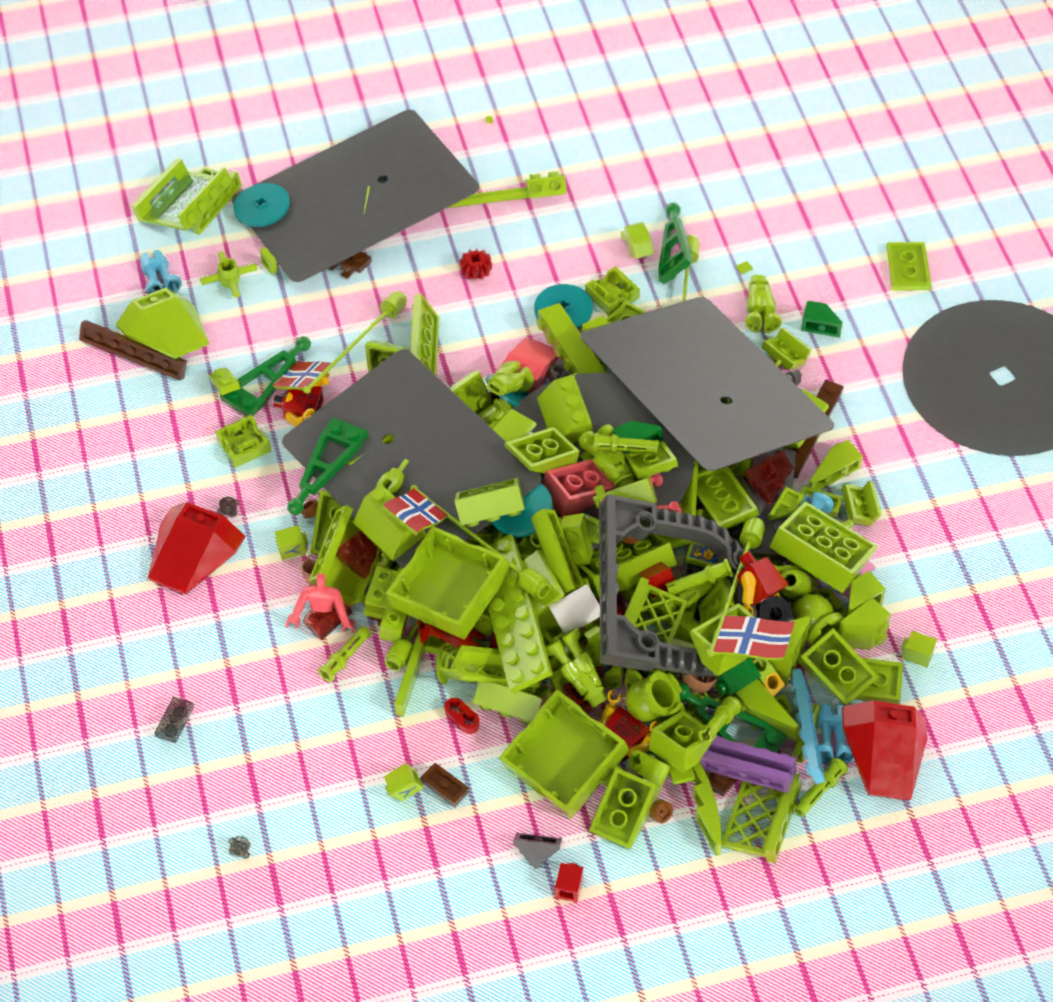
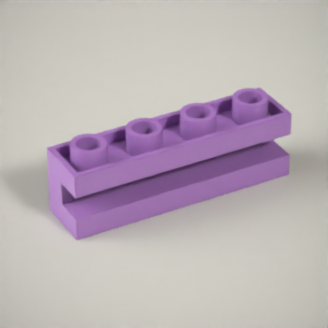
(750, 764)

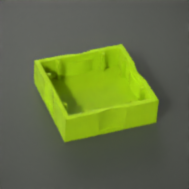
(448, 582)
(564, 754)

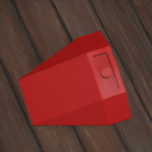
(192, 546)
(886, 746)

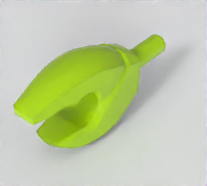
(394, 477)

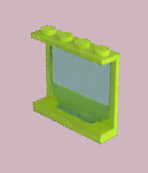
(180, 196)

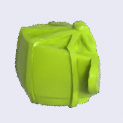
(443, 670)

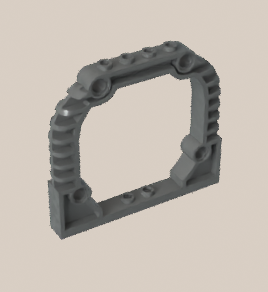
(619, 640)

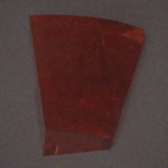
(770, 475)
(358, 554)
(323, 623)

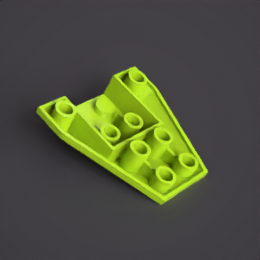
(164, 323)

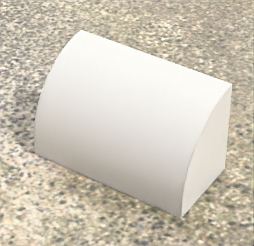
(576, 609)

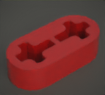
(465, 713)

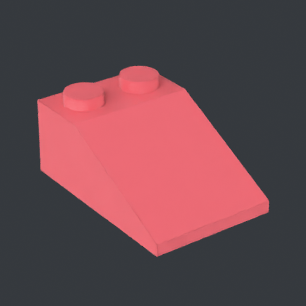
(536, 357)
(574, 486)

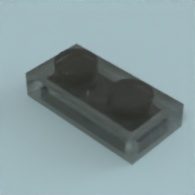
(174, 719)

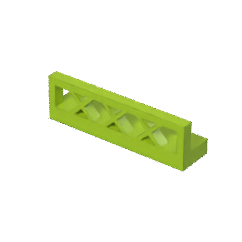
(480, 660)

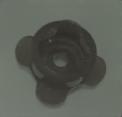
(228, 502)
(239, 847)

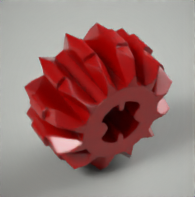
(475, 264)

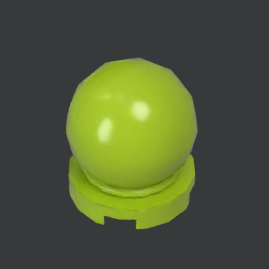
(821, 616)
(654, 697)

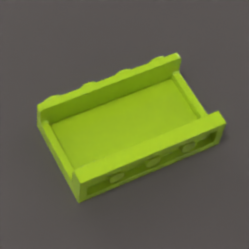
(336, 572)

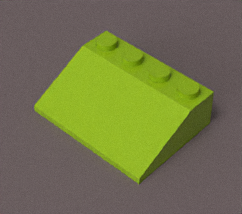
(823, 546)
(631, 561)

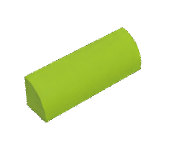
(557, 550)

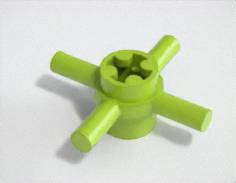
(228, 273)

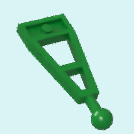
(682, 260)
(246, 402)
(338, 432)
(770, 738)

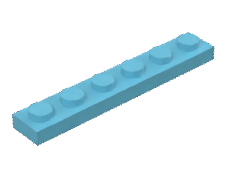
(808, 731)

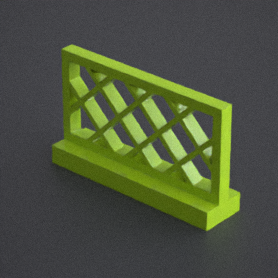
(207, 217)
(636, 607)
(777, 828)

